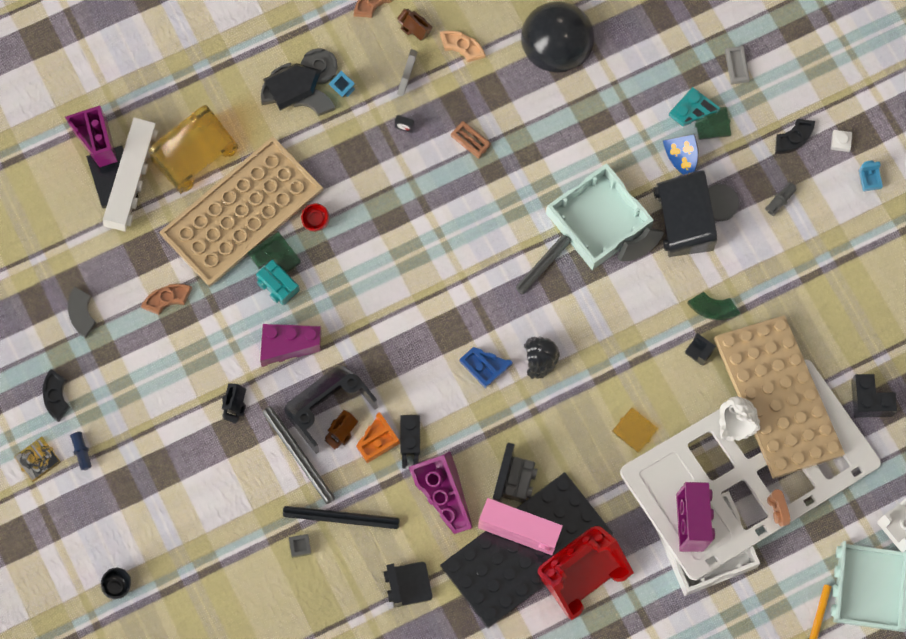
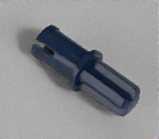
(81, 451)

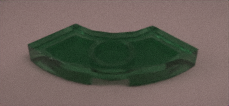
(712, 308)

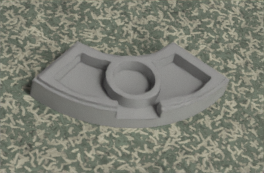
(407, 72)

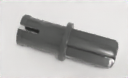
(781, 199)

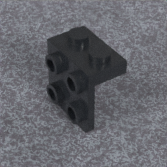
(408, 584)

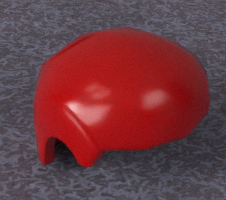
(315, 217)

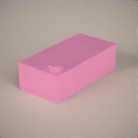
(519, 526)

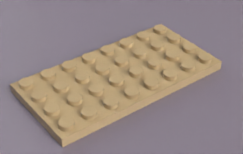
(241, 211)
(775, 378)

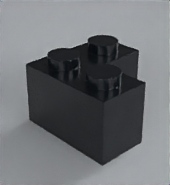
(868, 402)

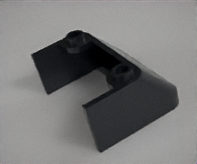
(299, 408)

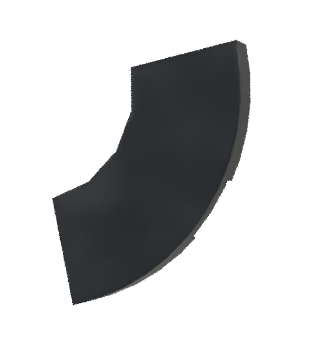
(795, 137)
(53, 395)

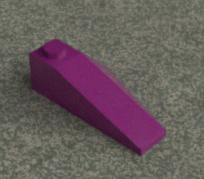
(442, 486)

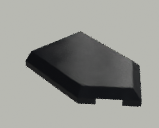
(292, 84)

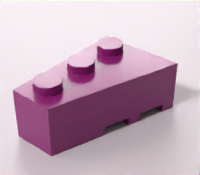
(94, 134)

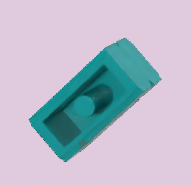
(277, 283)

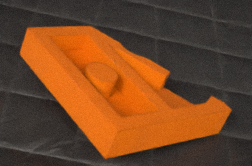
(377, 439)

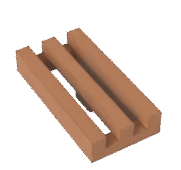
(454, 135)

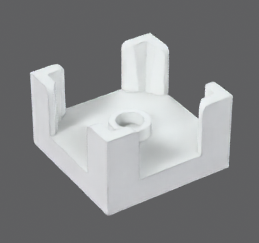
(894, 525)

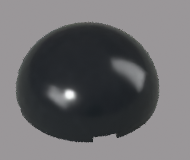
(557, 36)

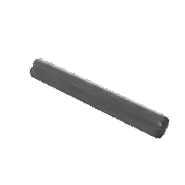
(543, 264)

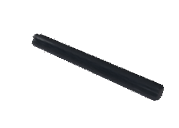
(341, 517)

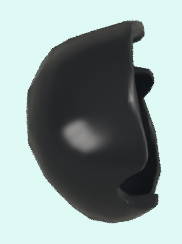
(115, 583)

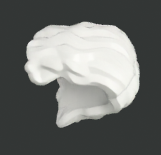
(738, 419)

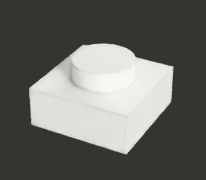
(841, 140)

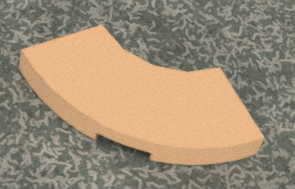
(463, 44)

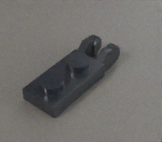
(409, 438)

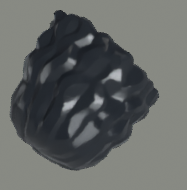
(543, 361)

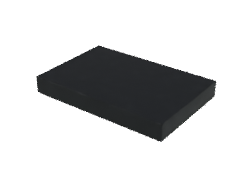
(105, 176)
(505, 466)

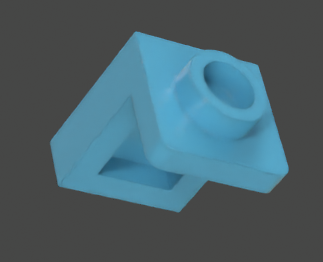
(870, 176)

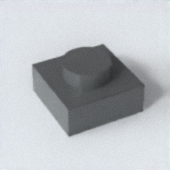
(300, 545)

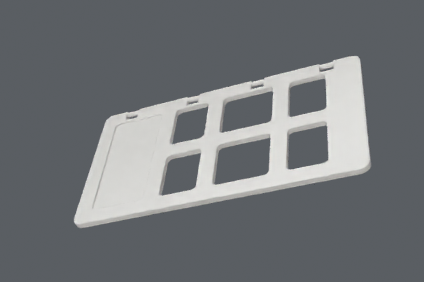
(665, 468)

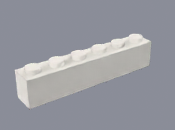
(129, 175)

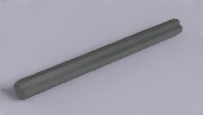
(299, 455)

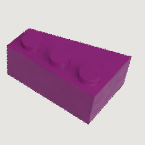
(288, 341)

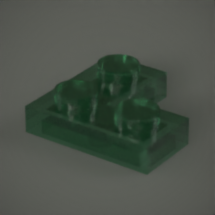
(277, 249)

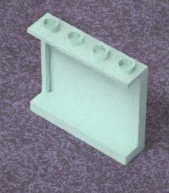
(870, 587)

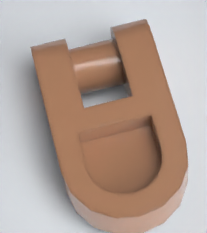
(781, 512)

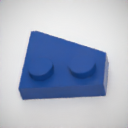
(484, 366)

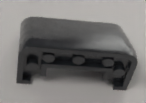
(687, 214)

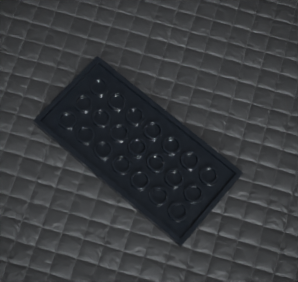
(501, 573)

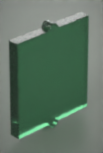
(714, 125)

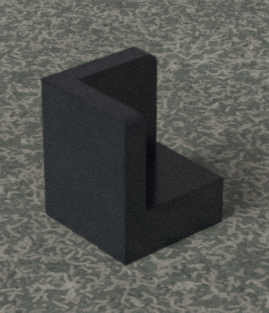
(700, 349)

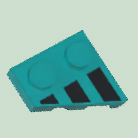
(692, 108)

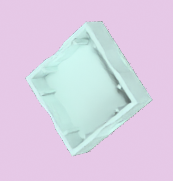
(599, 216)

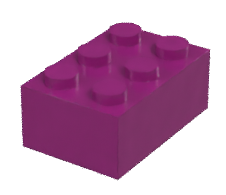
(695, 517)

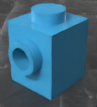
(342, 84)

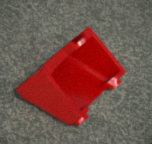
(583, 568)

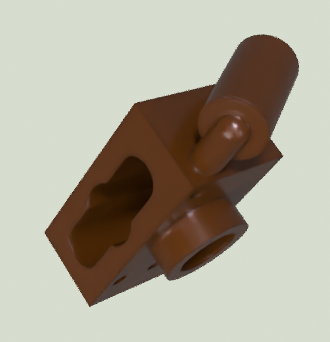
(414, 23)
(341, 429)

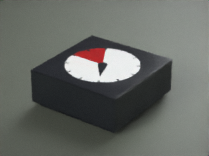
(404, 123)

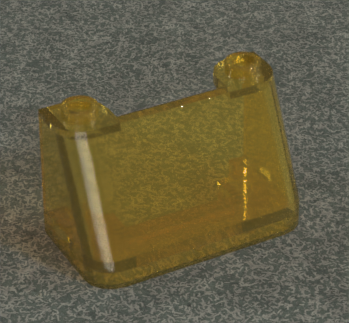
(191, 148)

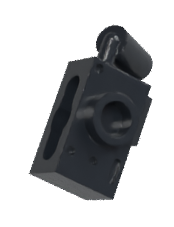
(233, 402)

